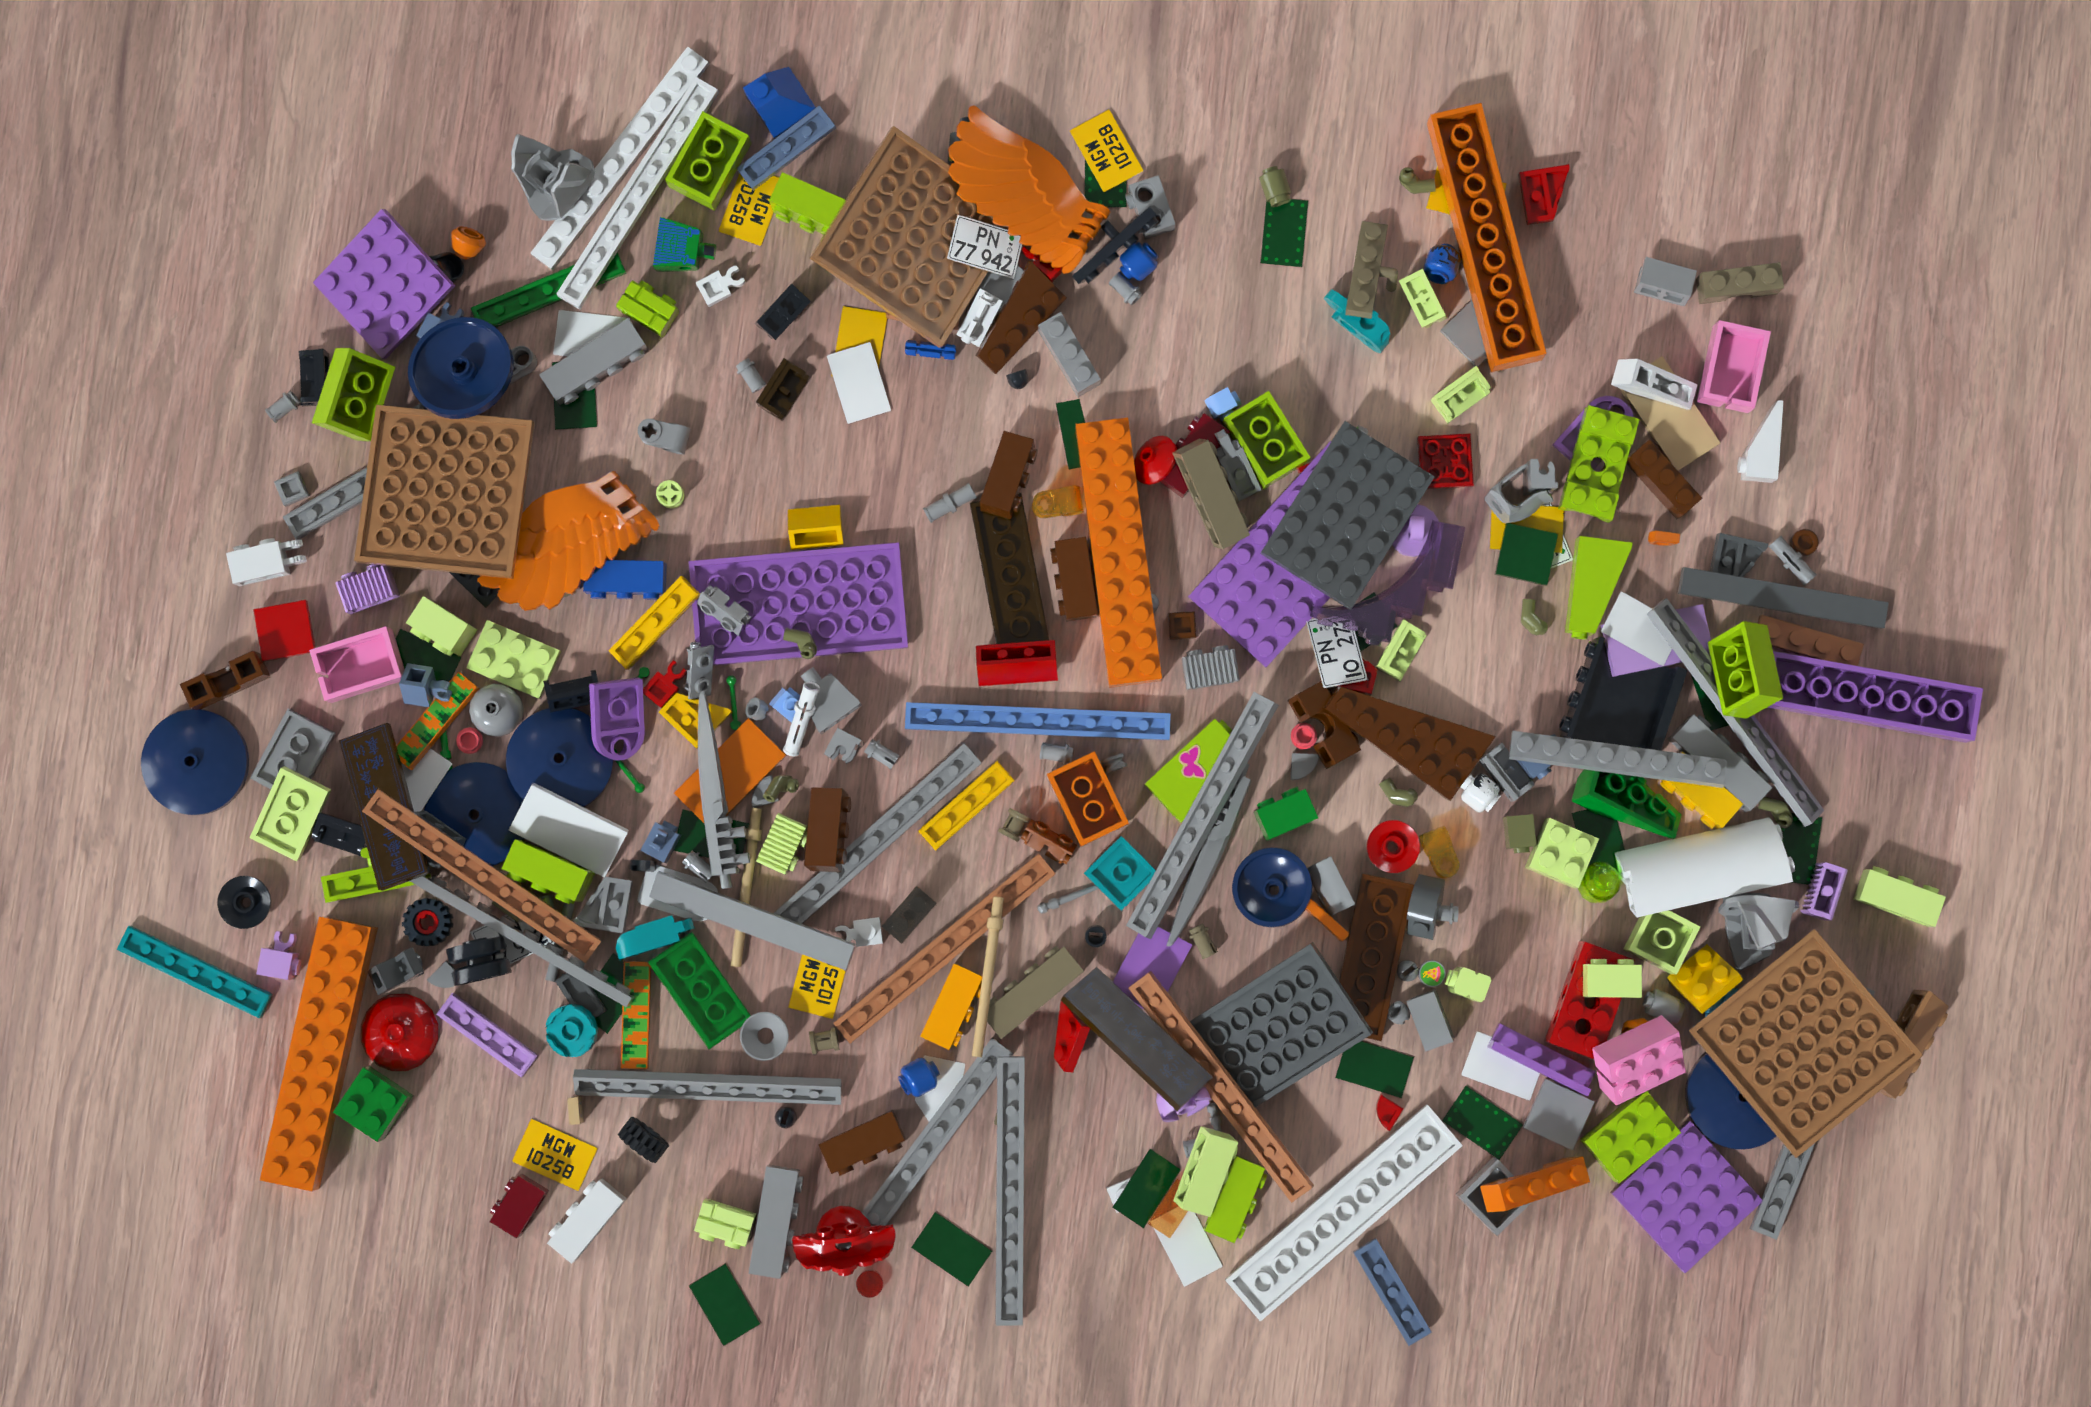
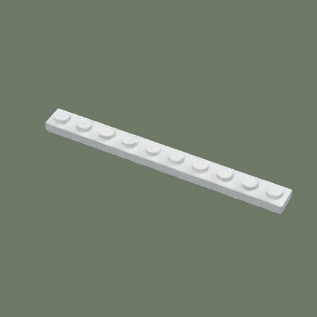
(621, 157)
(636, 194)

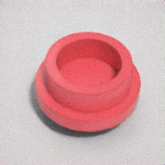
(1303, 736)
(469, 740)

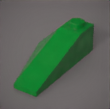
(1627, 801)

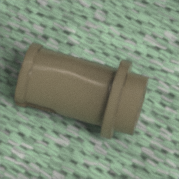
(1203, 941)

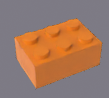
(1087, 799)

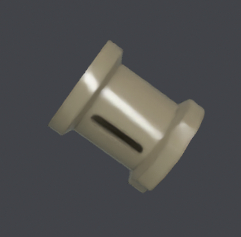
(1013, 825)
(824, 1040)

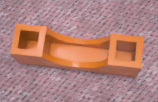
(1535, 1185)

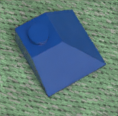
(779, 100)

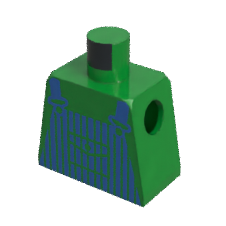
(680, 247)

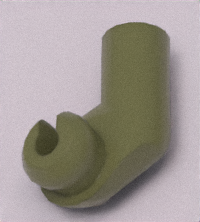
(1414, 184)
(1530, 620)
(804, 641)
(779, 784)
(1398, 796)
(1778, 809)

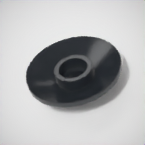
(231, 902)

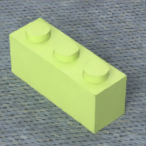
(1899, 896)
(1206, 1171)

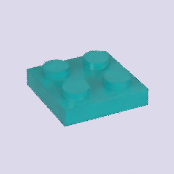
(1120, 873)

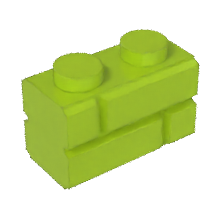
(648, 308)

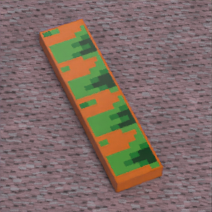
(435, 721)
(636, 1016)

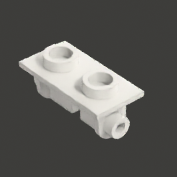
(979, 318)

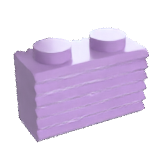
(367, 588)
(1824, 891)

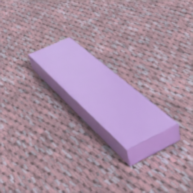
(487, 1034)

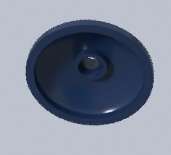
(1259, 874)

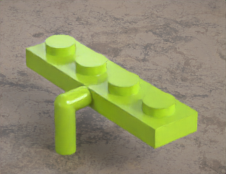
(354, 883)

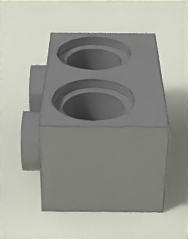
(1155, 188)

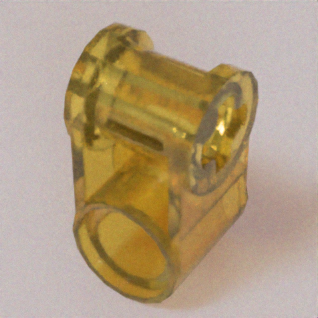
(1062, 501)
(1437, 847)

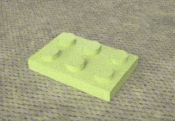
(513, 659)
(290, 813)

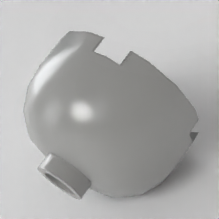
(507, 714)

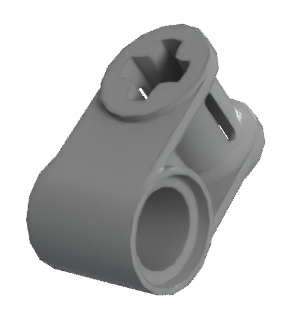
(669, 436)

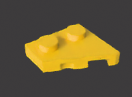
(683, 716)

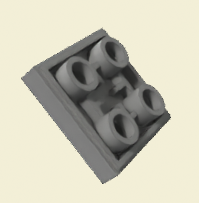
(1558, 1114)

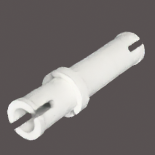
(808, 695)

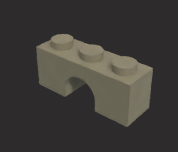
(1749, 280)

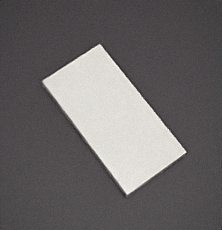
(568, 830)

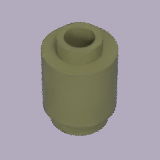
(1275, 186)

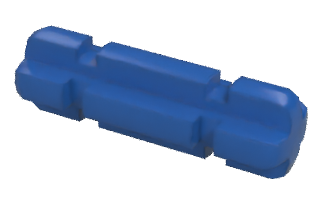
(928, 349)

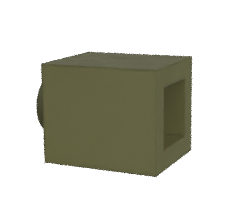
(1519, 833)

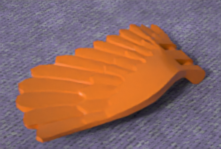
(1023, 190)

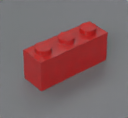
(1016, 663)

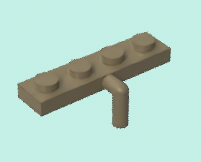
(1368, 270)

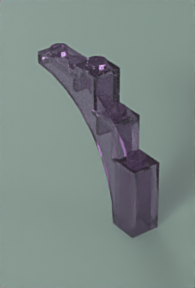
(1432, 569)

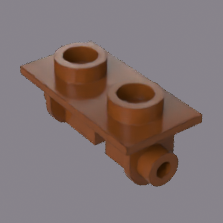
(1060, 845)

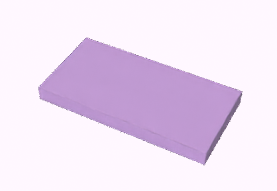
(1626, 660)

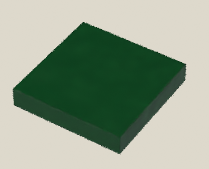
(1526, 554)

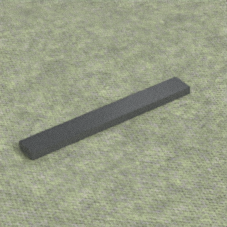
(1783, 598)

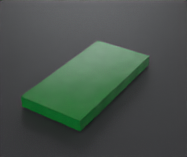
(700, 990)

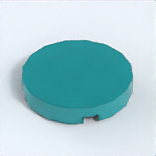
(571, 1030)

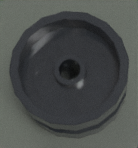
(478, 958)

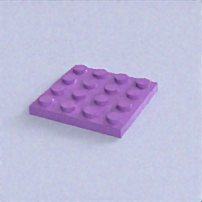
(384, 283)
(1687, 1197)

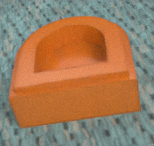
(1663, 538)

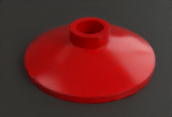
(1154, 460)
(1405, 839)

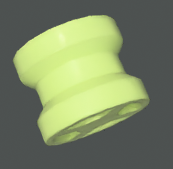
(665, 494)

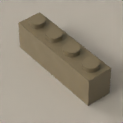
(1211, 493)
(1032, 992)

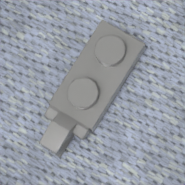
(1235, 462)

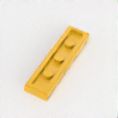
(654, 622)
(966, 805)

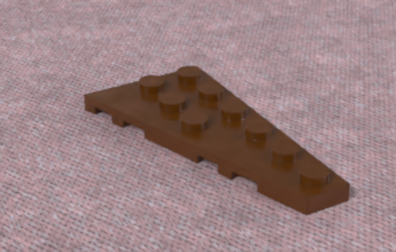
(1424, 745)

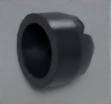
(1018, 379)
(1095, 941)
(790, 1120)

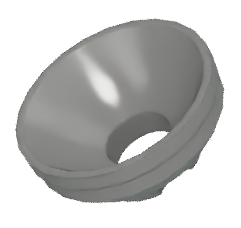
(751, 1042)

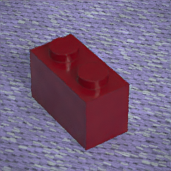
(518, 1205)

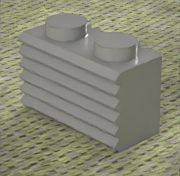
(1210, 668)

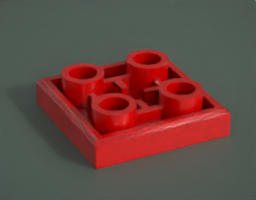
(1447, 459)
(284, 630)

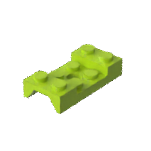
(1601, 436)

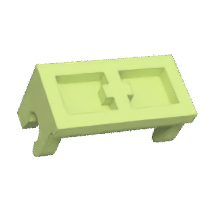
(1422, 299)
(1461, 394)
(1401, 650)

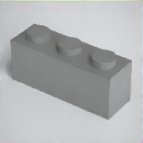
(1069, 354)

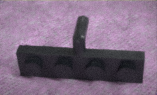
(1119, 241)

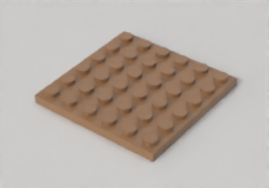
(897, 238)
(444, 492)
(1805, 1043)

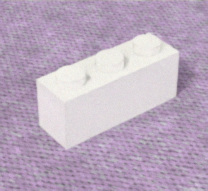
(585, 1220)

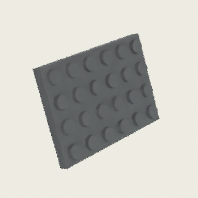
(1347, 515)
(1282, 1025)

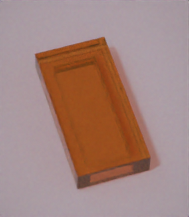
(1168, 1213)

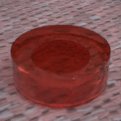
(869, 1283)

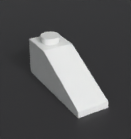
(1653, 383)
(1762, 454)

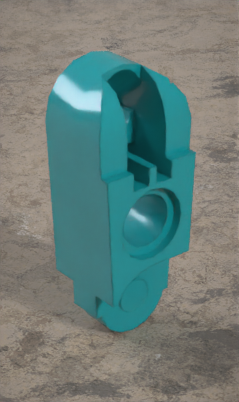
(1371, 332)
(651, 936)

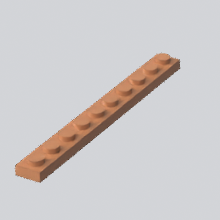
(481, 875)
(942, 950)
(1224, 1089)

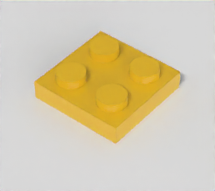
(1705, 978)

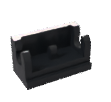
(782, 312)
(313, 372)
(569, 693)
(339, 834)

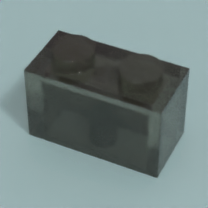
(909, 914)

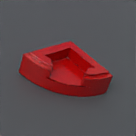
(1387, 1112)

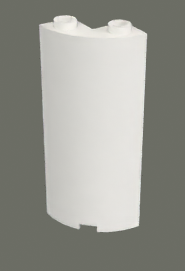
(1704, 867)

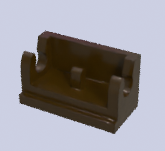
(782, 389)

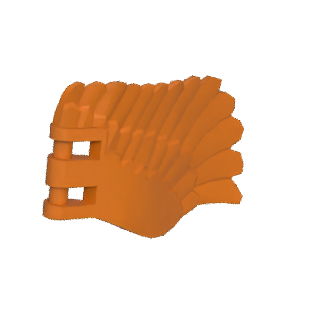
(568, 537)

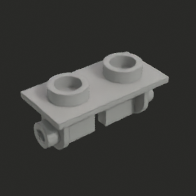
(714, 602)
(700, 672)

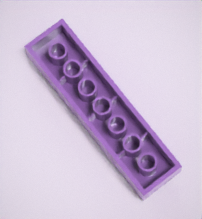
(1878, 698)

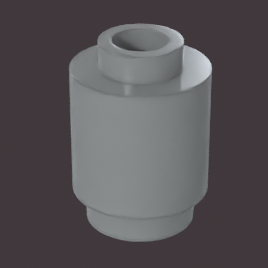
(1664, 1004)

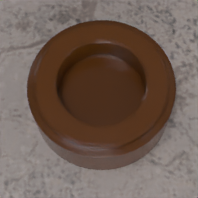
(1804, 541)

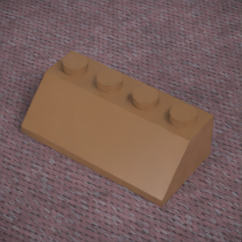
(1918, 1022)

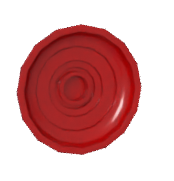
(399, 1032)

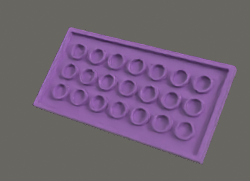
(838, 595)
(1254, 596)

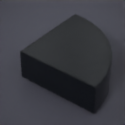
(643, 865)

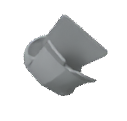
(1511, 513)

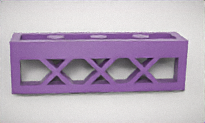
(1541, 1059)

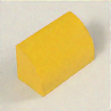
(815, 527)

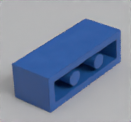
(628, 579)

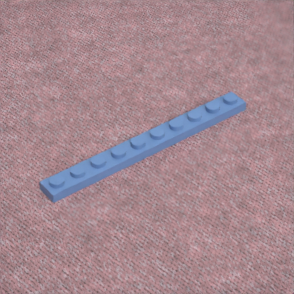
(1037, 721)

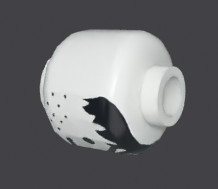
(1480, 792)

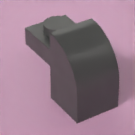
(1424, 906)
(396, 971)

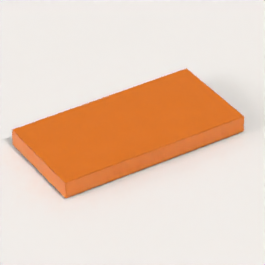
(744, 763)

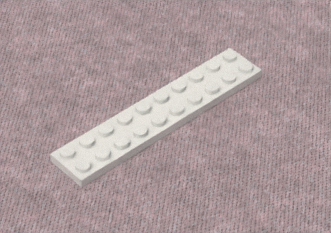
(1343, 1212)

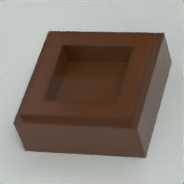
(1182, 625)

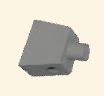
(832, 701)

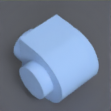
(1222, 403)
(784, 702)

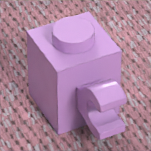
(279, 961)

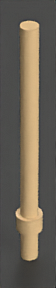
(753, 835)
(994, 925)

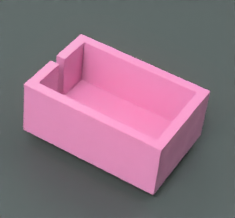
(1733, 366)
(358, 664)
(1639, 1060)

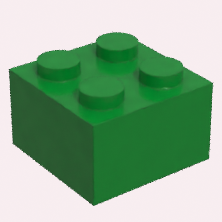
(1285, 814)
(373, 1103)

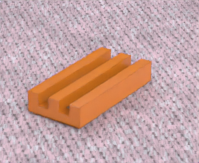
(1327, 921)

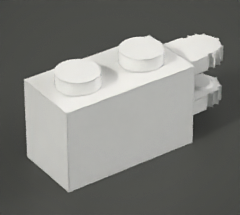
(263, 561)

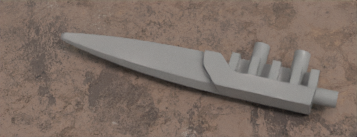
(714, 805)
(1209, 856)

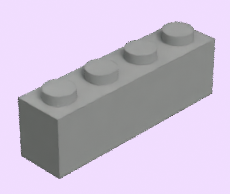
(593, 362)
(1741, 780)
(774, 1221)

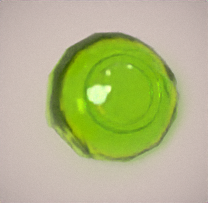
(1600, 883)

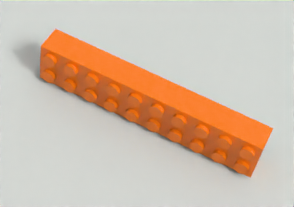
(1486, 237)
(1118, 552)
(318, 1054)

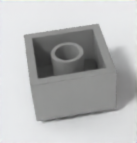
(1472, 1197)

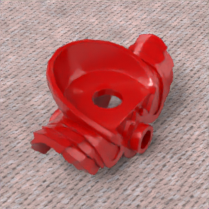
(838, 1226)

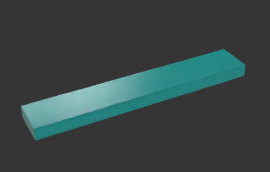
(194, 971)

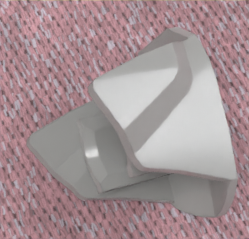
(550, 177)
(1755, 925)

